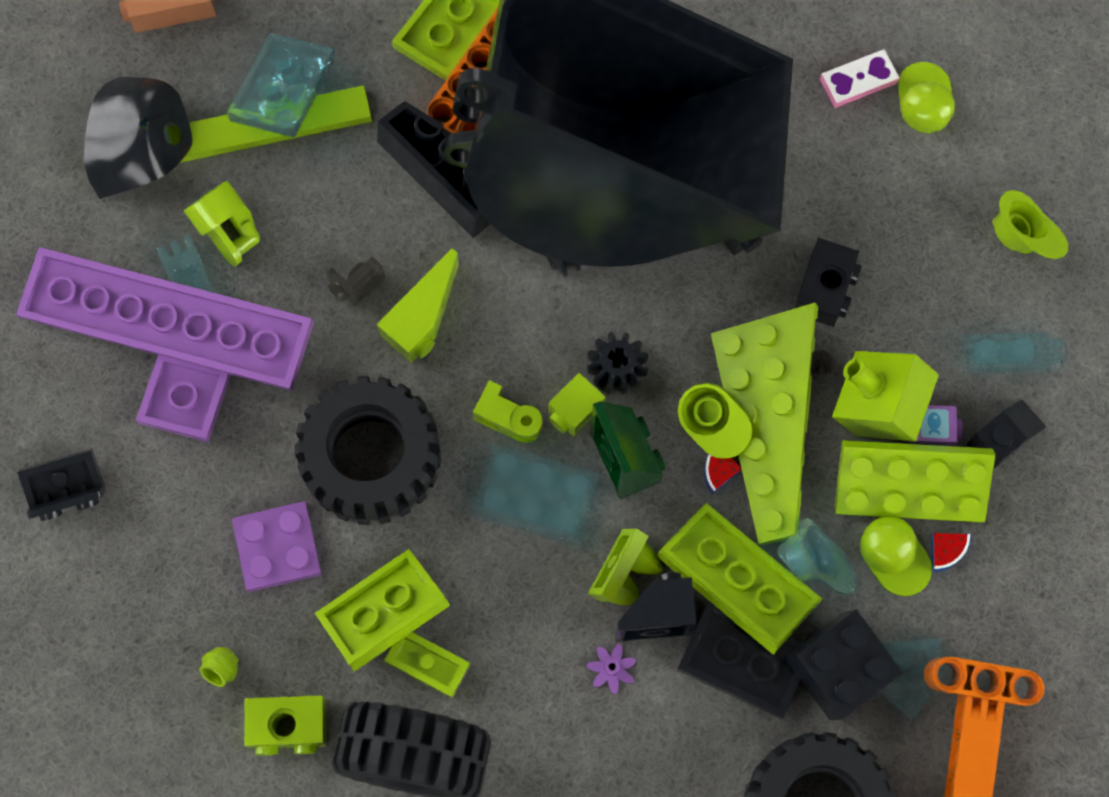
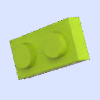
(428, 663)

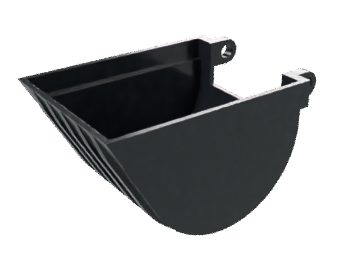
(623, 131)

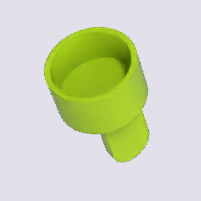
(215, 208)

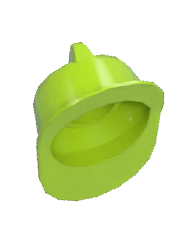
(1026, 228)

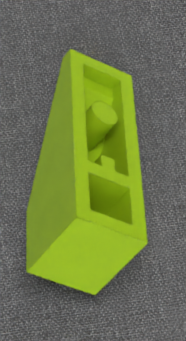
(417, 316)

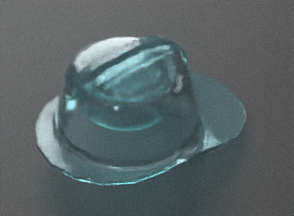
(817, 558)

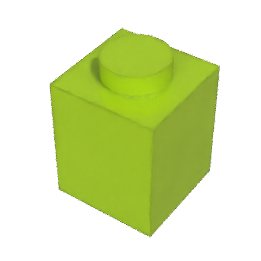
(574, 405)

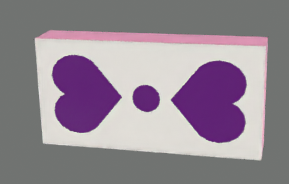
(859, 78)

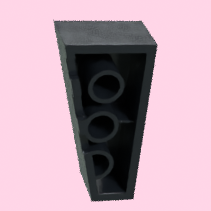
(418, 147)

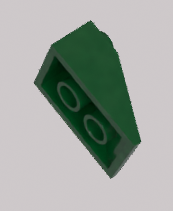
(624, 448)

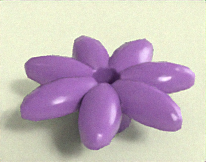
(611, 675)

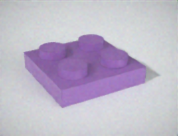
(183, 398)
(276, 546)

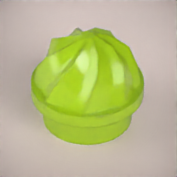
(219, 666)

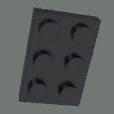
(739, 665)

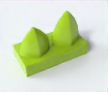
(627, 554)

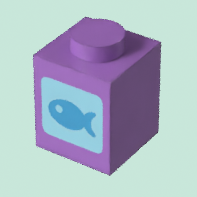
(940, 427)

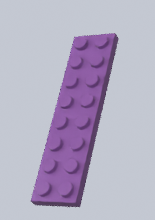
(166, 318)

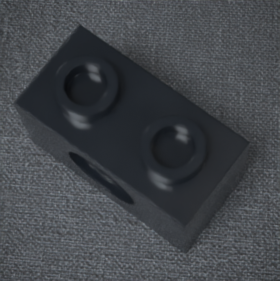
(833, 263)

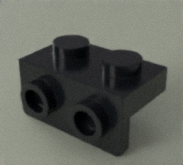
(62, 484)

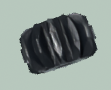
(605, 356)

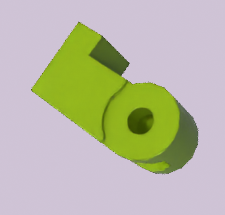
(506, 417)

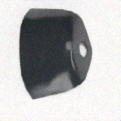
(117, 149)

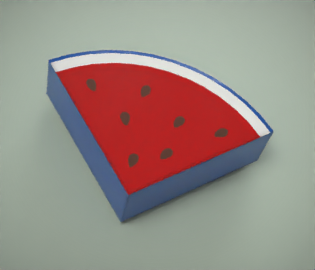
(719, 472)
(948, 549)

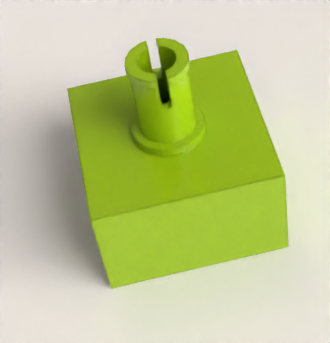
(885, 395)

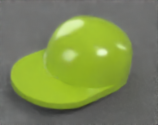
(925, 97)
(714, 420)
(895, 556)

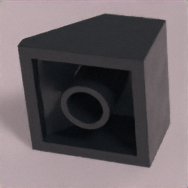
(660, 611)

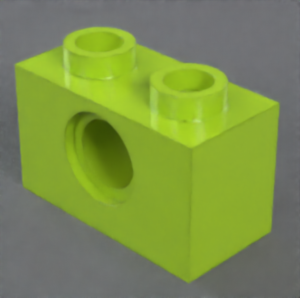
(263, 715)

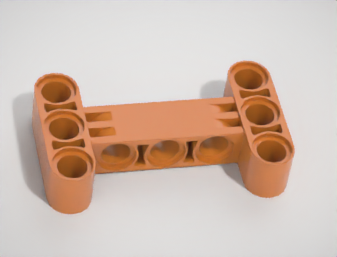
(978, 719)

